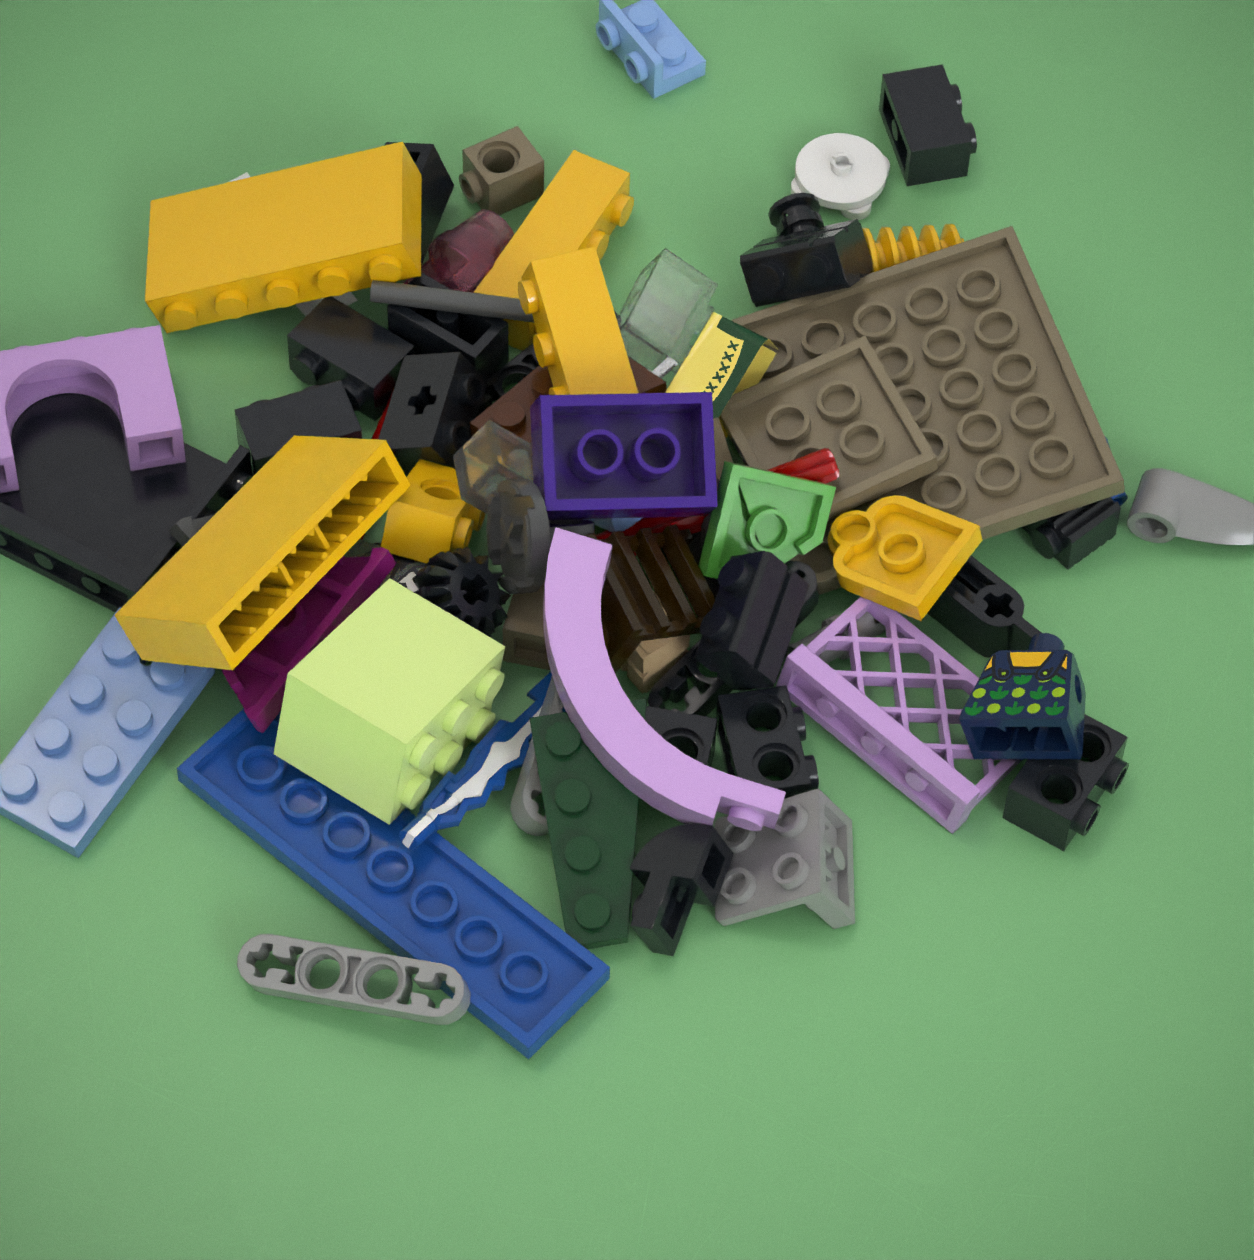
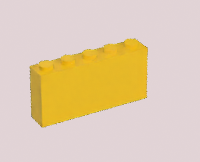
(284, 238)
(263, 551)

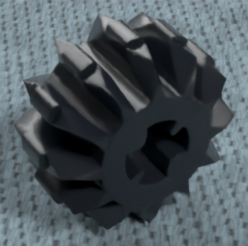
(464, 588)

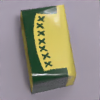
(723, 362)

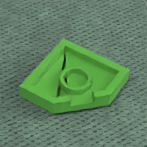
(765, 514)

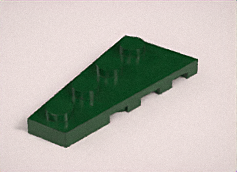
(589, 830)

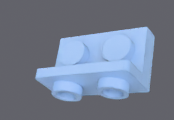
(649, 46)

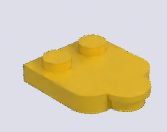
(900, 553)

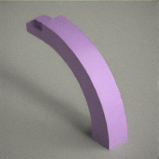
(609, 720)

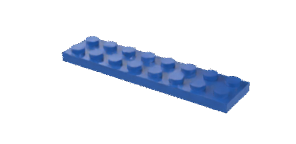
(417, 902)

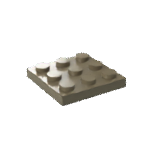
(835, 404)

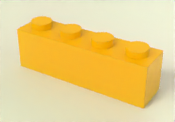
(571, 215)
(575, 325)

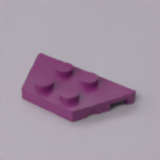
(263, 673)

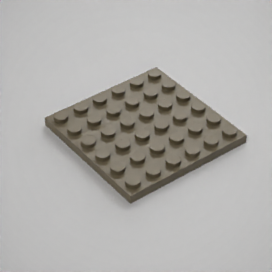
(979, 375)

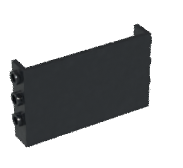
(90, 516)

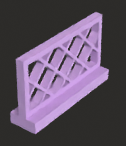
(882, 733)

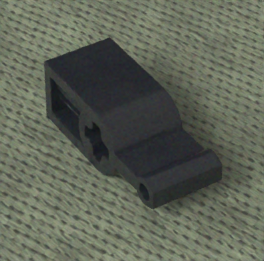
(983, 611)

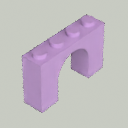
(118, 368)

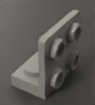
(794, 864)

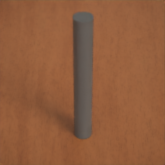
(448, 300)

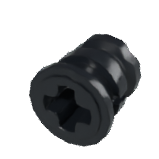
(801, 212)

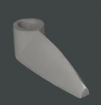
(1184, 507)

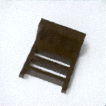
(628, 602)

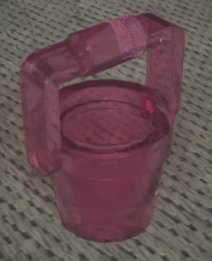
(467, 251)

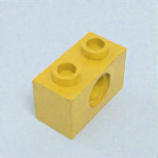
(430, 515)

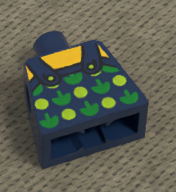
(1027, 704)

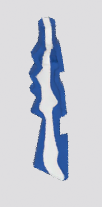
(483, 772)

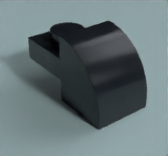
(677, 870)

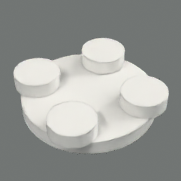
(841, 173)

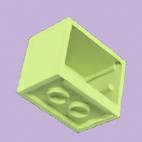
(389, 701)

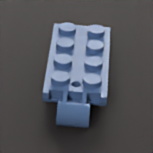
(94, 740)

